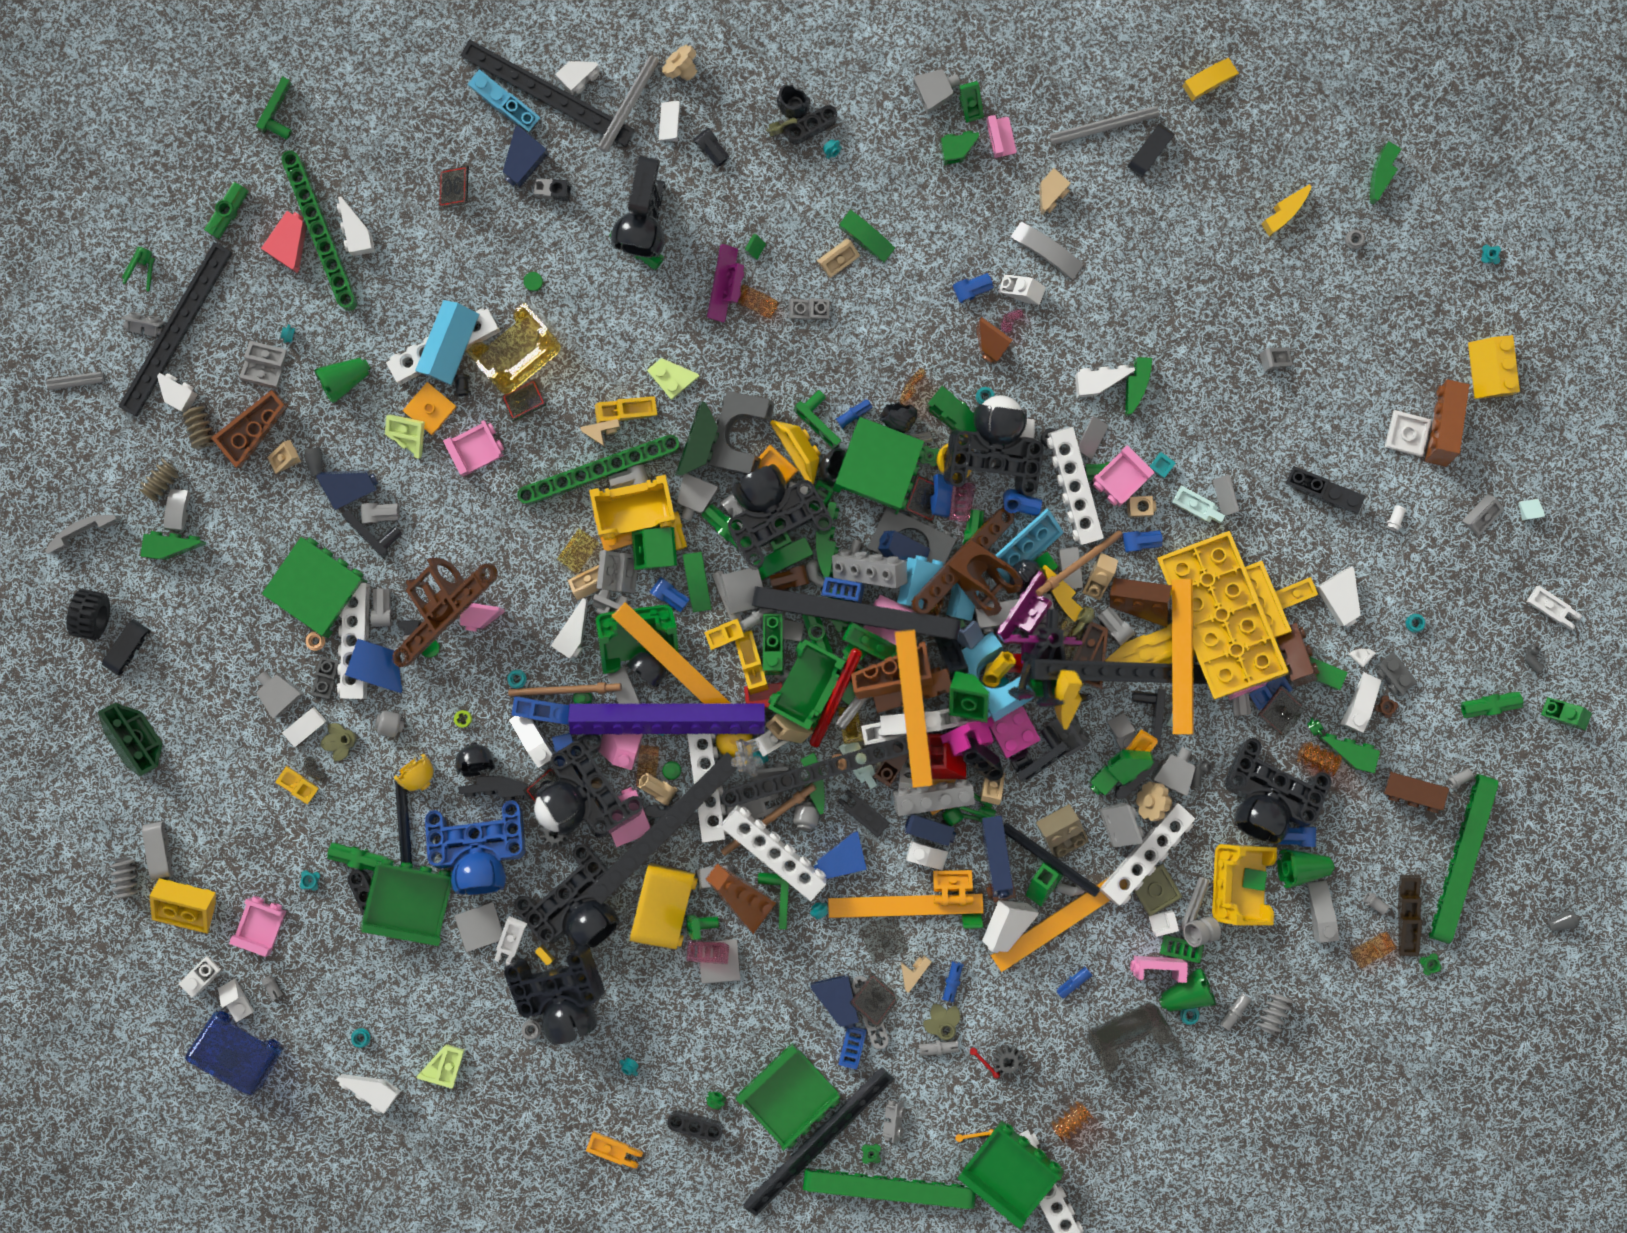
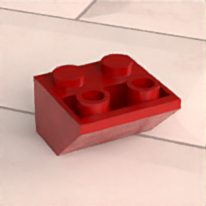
(942, 760)

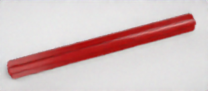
(835, 697)

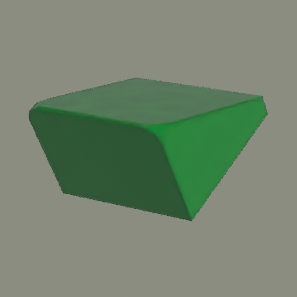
(755, 246)
(1047, 560)
(1254, 879)
(972, 921)

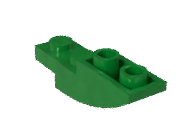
(824, 548)

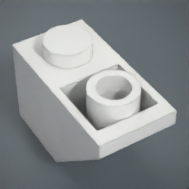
(577, 74)
(1022, 289)
(175, 394)
(200, 977)

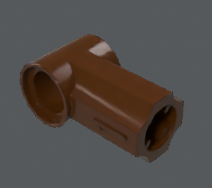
(793, 578)

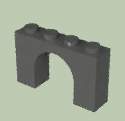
(735, 408)
(938, 542)

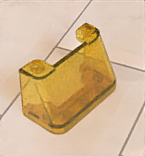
(517, 351)

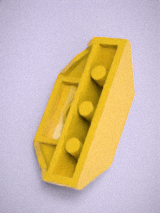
(798, 448)

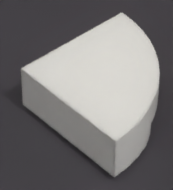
(1361, 656)

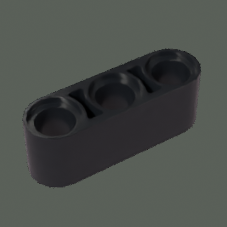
(817, 117)
(1151, 150)
(125, 646)
(983, 760)
(359, 888)
(702, 1132)

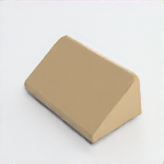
(838, 258)
(584, 583)

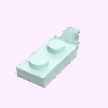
(1197, 505)
(864, 773)

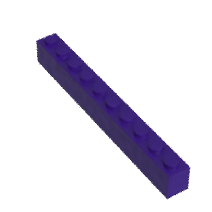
(667, 719)

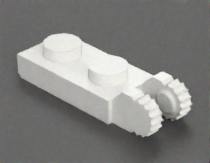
(1552, 607)
(510, 939)

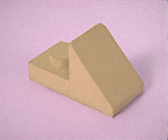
(596, 431)
(284, 457)
(992, 790)
(911, 976)

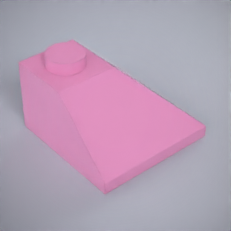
(479, 616)
(621, 749)

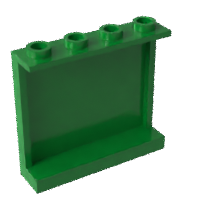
(880, 464)
(313, 585)
(406, 902)
(789, 1096)
(1010, 1174)

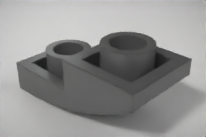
(325, 678)

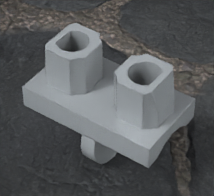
(605, 605)

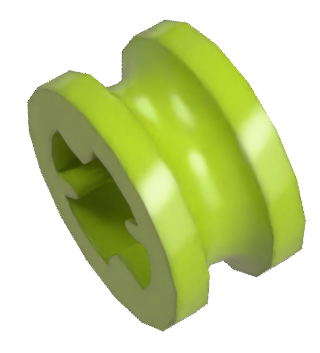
(457, 716)

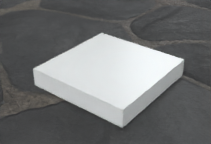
(1408, 433)

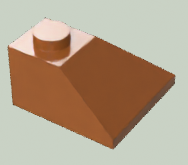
(991, 341)

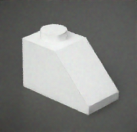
(926, 855)

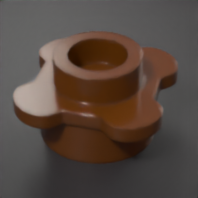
(1392, 706)

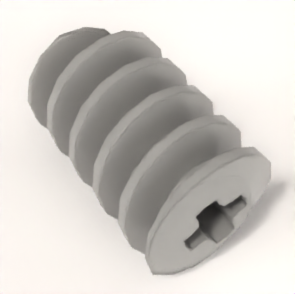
(123, 877)
(1274, 1014)

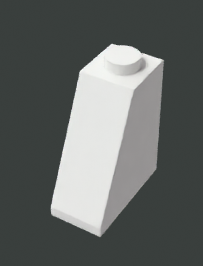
(1341, 597)
(1008, 924)

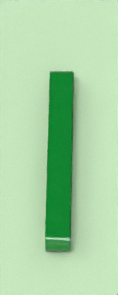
(313, 224)
(589, 469)
(1464, 859)
(888, 1189)

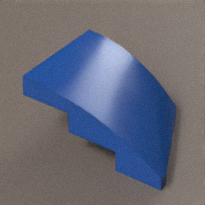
(374, 665)

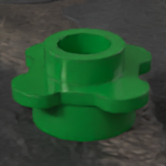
(925, 459)
(1315, 727)
(1436, 967)
(715, 1100)
(871, 1148)

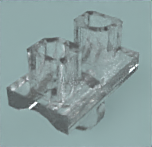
(744, 757)

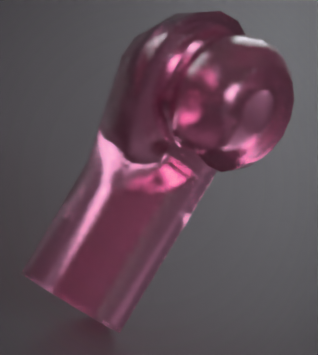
(1009, 318)

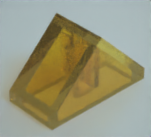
(852, 732)

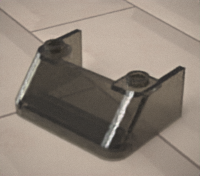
(1125, 1030)

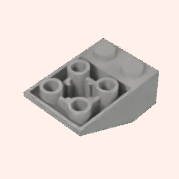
(1121, 825)

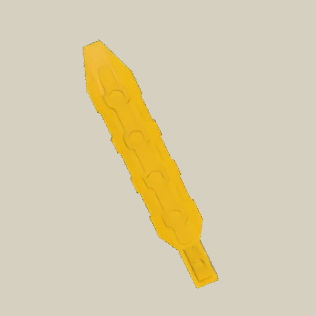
(1158, 645)

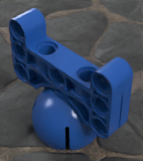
(478, 861)

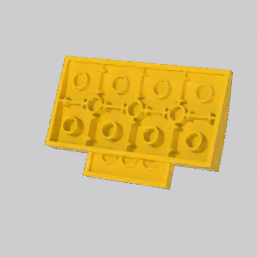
(1232, 615)

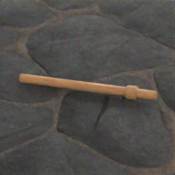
(1053, 582)
(600, 688)
(798, 797)

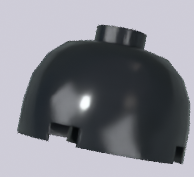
(648, 668)
(471, 759)

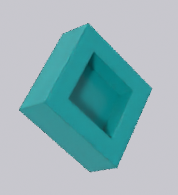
(1162, 465)

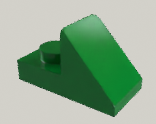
(971, 101)

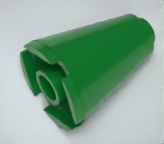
(341, 377)
(1302, 867)
(1188, 995)

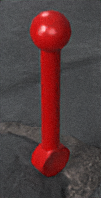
(973, 1051)

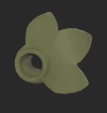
(777, 128)
(1085, 616)
(335, 741)
(942, 1018)

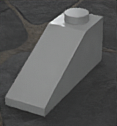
(1322, 912)

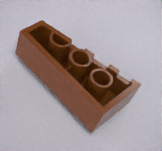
(1448, 423)
(248, 430)
(885, 676)
(893, 700)
(742, 898)

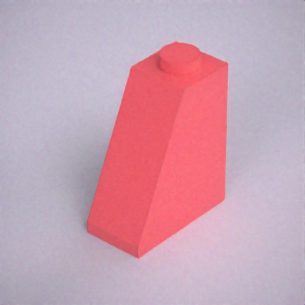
(287, 241)

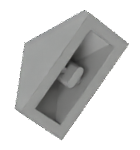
(1275, 358)

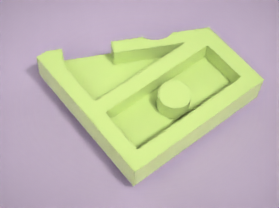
(671, 377)
(406, 432)
(443, 1067)

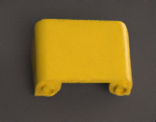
(632, 508)
(1231, 901)
(662, 906)

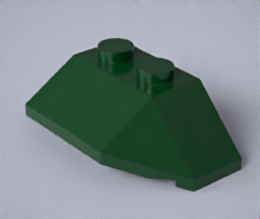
(699, 441)
(131, 737)

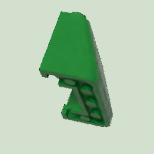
(619, 645)
(808, 685)

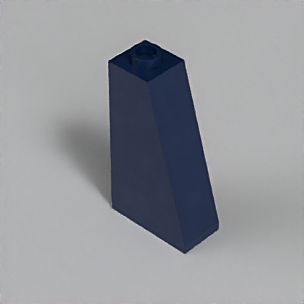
(997, 856)

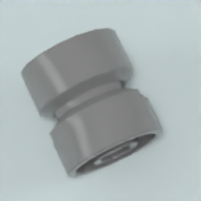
(1202, 931)

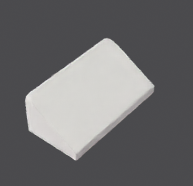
(669, 121)

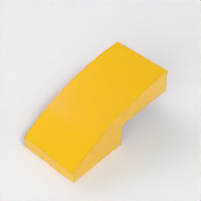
(724, 634)
(297, 785)

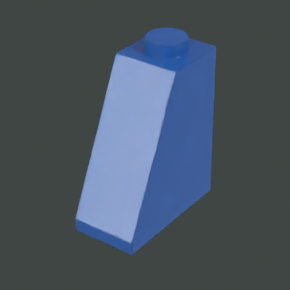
(843, 858)

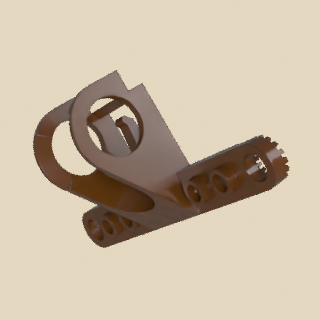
(969, 565)
(442, 607)

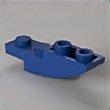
(541, 710)

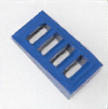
(859, 593)
(846, 1063)

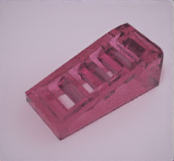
(970, 487)
(723, 954)

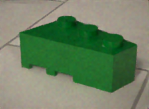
(951, 411)

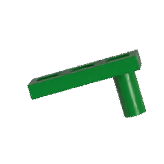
(266, 120)
(805, 412)
(869, 642)
(775, 879)
(696, 924)

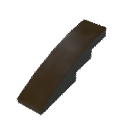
(1409, 915)

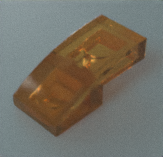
(757, 301)
(909, 390)
(647, 761)
(1372, 949)

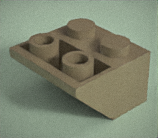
(1062, 831)

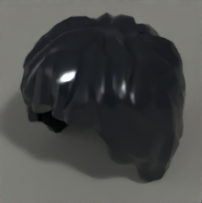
(792, 102)
(899, 416)
(831, 465)
(1026, 570)

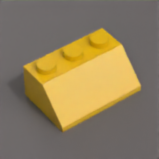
(1494, 367)
(182, 905)

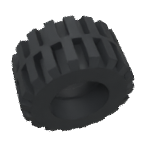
(88, 614)

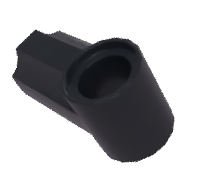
(711, 147)

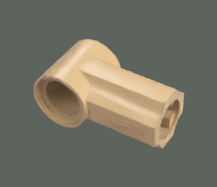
(659, 790)

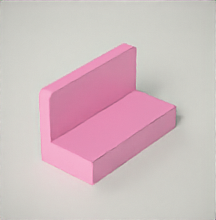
(1001, 136)

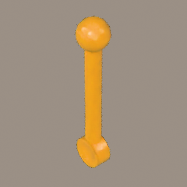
(959, 1138)

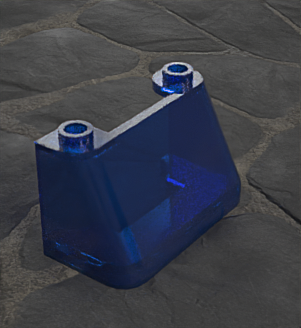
(233, 1054)

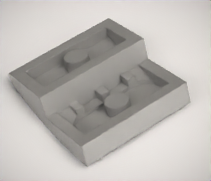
(263, 365)
(616, 572)
(739, 589)
(479, 927)
(722, 972)

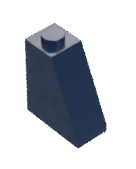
(523, 157)
(346, 486)
(898, 545)
(929, 829)
(836, 998)

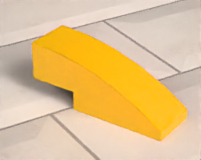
(1209, 79)
(1285, 210)
(626, 409)
(1063, 595)
(751, 663)
(1067, 690)

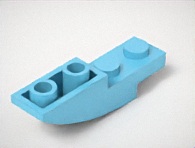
(503, 101)

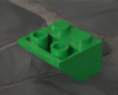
(654, 548)

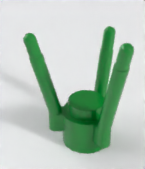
(140, 257)
(983, 812)

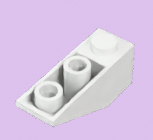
(358, 237)
(1093, 383)
(372, 1090)

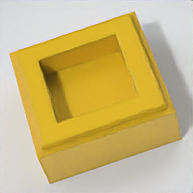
(544, 955)

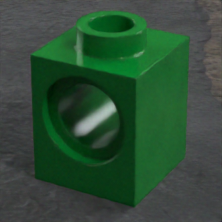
(1103, 781)

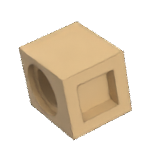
(1133, 510)

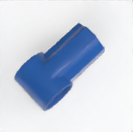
(970, 288)
(1022, 504)
(1137, 541)
(666, 592)
(1300, 836)

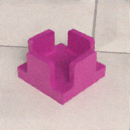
(959, 737)

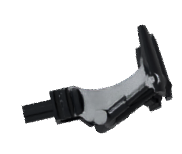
(1049, 651)

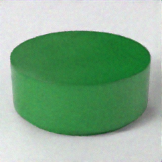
(533, 281)
(432, 650)

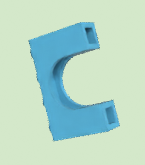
(919, 574)
(999, 699)

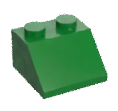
(968, 698)

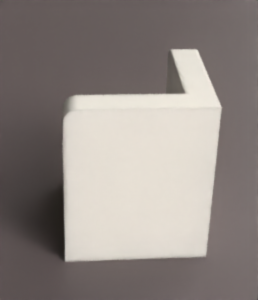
(1163, 923)

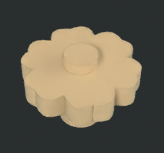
(681, 63)
(1153, 801)

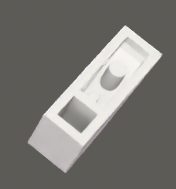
(572, 634)
(1361, 704)
(896, 723)
(532, 740)

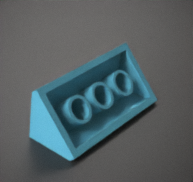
(447, 342)
(1030, 541)

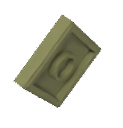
(1157, 891)

